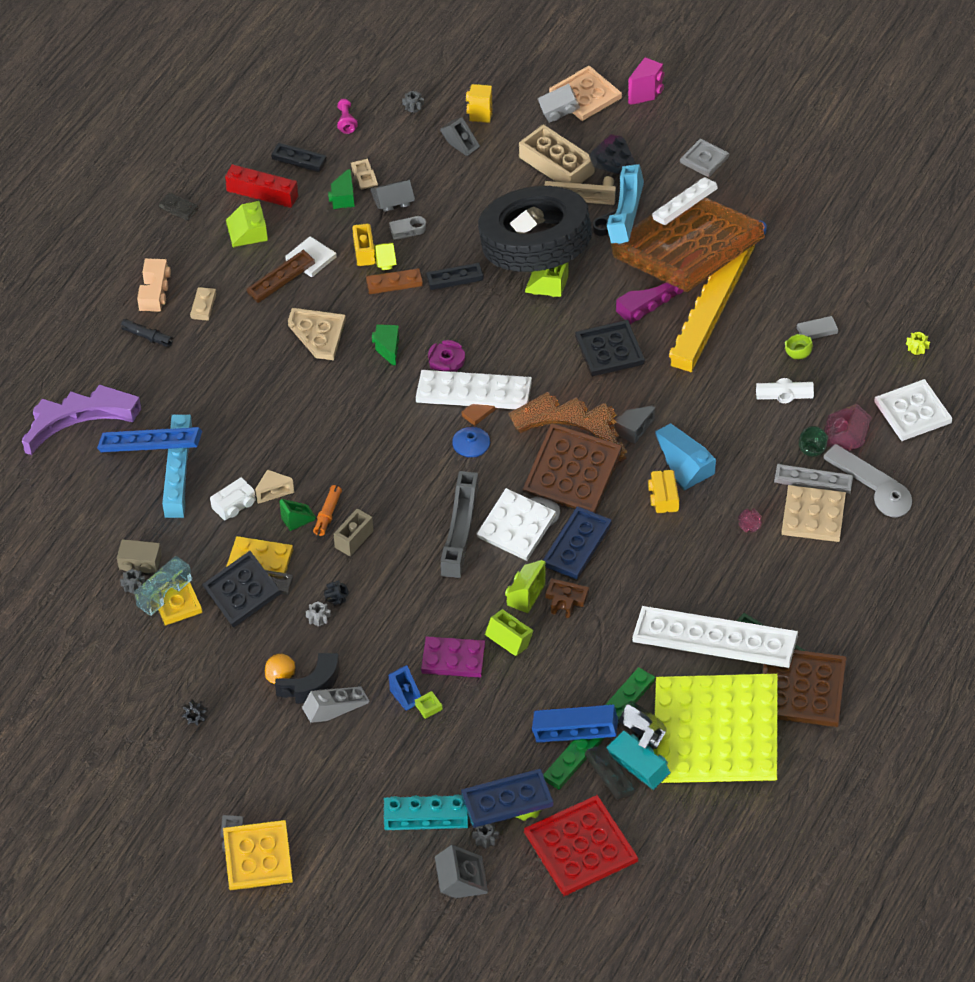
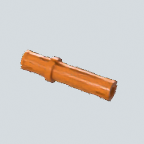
(325, 515)

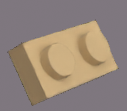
(203, 303)

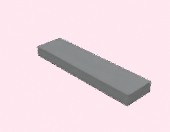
(857, 467)
(813, 478)

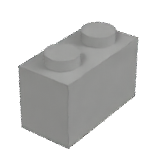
(559, 103)

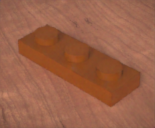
(394, 281)

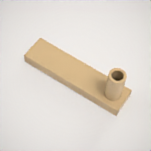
(591, 193)

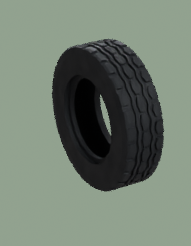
(540, 249)

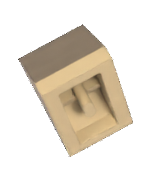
(273, 486)

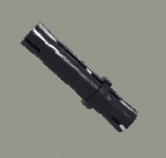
(152, 335)

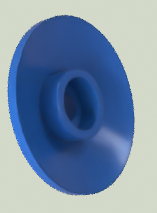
(471, 442)

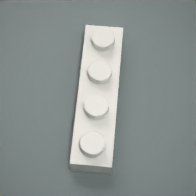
(684, 201)

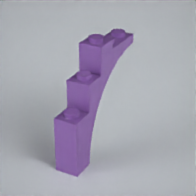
(76, 408)

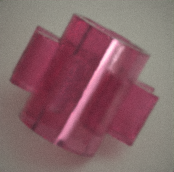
(750, 520)

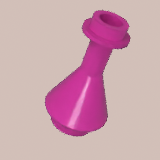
(347, 122)

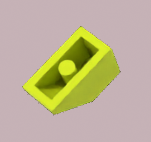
(385, 255)

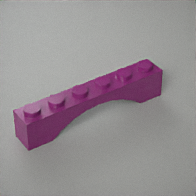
(636, 304)

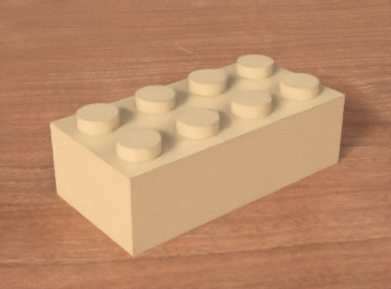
(555, 156)

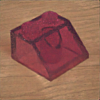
(847, 427)

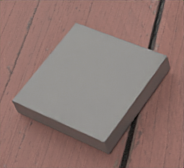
(704, 157)

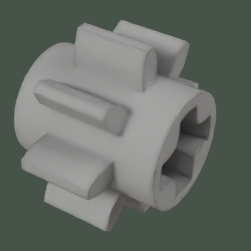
(318, 613)

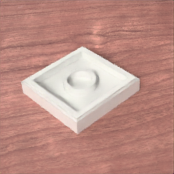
(319, 252)

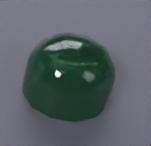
(813, 441)

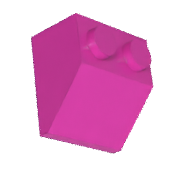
(646, 82)

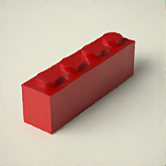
(261, 186)

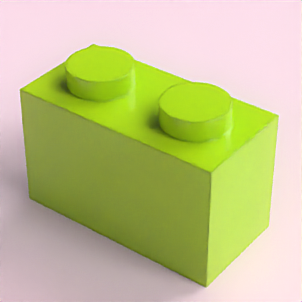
(509, 632)

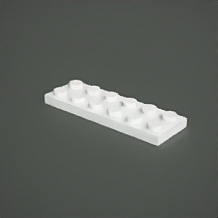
(473, 388)

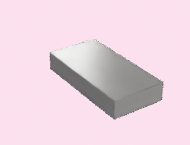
(818, 327)

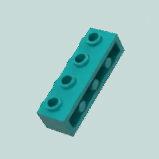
(425, 812)

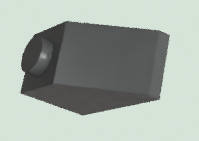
(460, 136)
(634, 423)

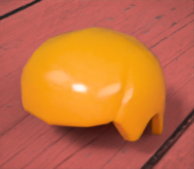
(279, 667)

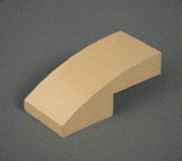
(363, 174)

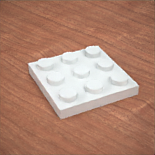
(913, 410)
(516, 524)

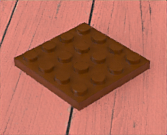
(572, 468)
(810, 688)

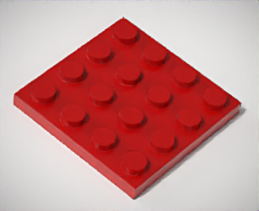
(580, 845)

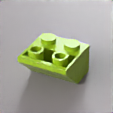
(548, 281)

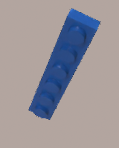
(149, 439)

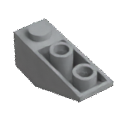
(331, 703)

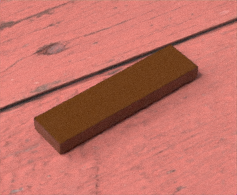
(280, 276)

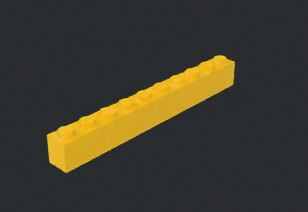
(706, 313)

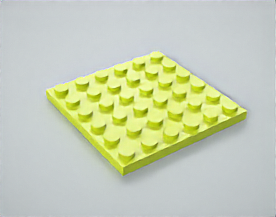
(718, 727)

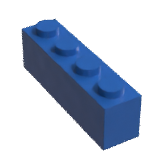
(575, 723)

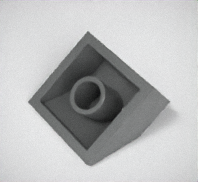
(393, 194)
(460, 873)

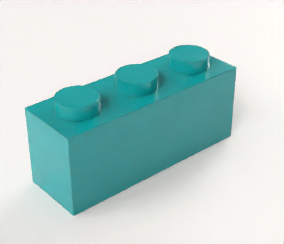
(639, 760)

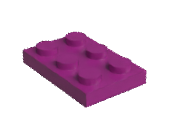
(453, 657)

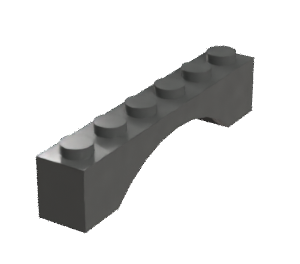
(456, 544)

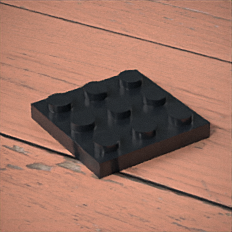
(609, 348)
(241, 589)

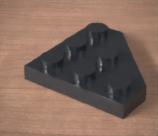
(612, 154)

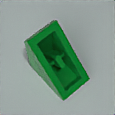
(295, 514)

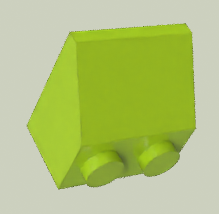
(247, 225)
(526, 586)

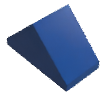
(404, 687)

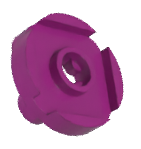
(447, 347)

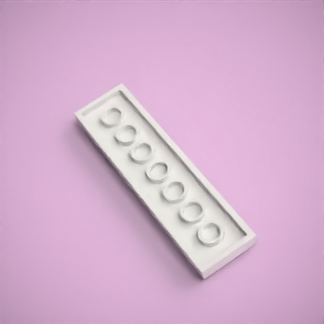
(715, 636)

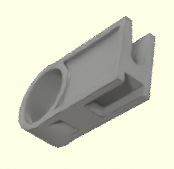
(404, 228)

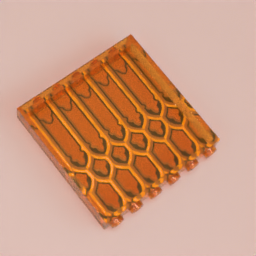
(690, 244)

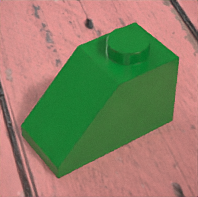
(342, 191)
(386, 341)

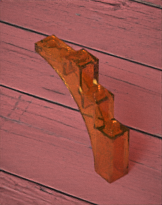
(545, 411)

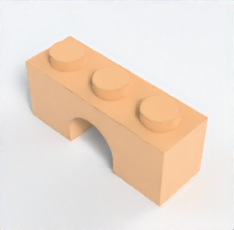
(156, 274)

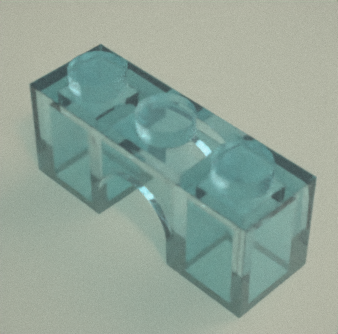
(151, 593)

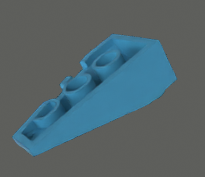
(685, 456)

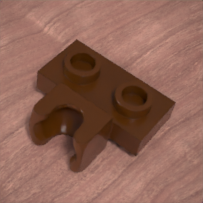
(566, 595)

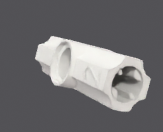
(784, 390)

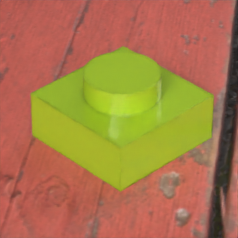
(428, 704)

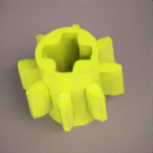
(917, 343)

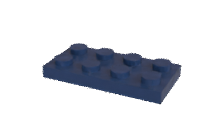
(577, 542)
(507, 798)

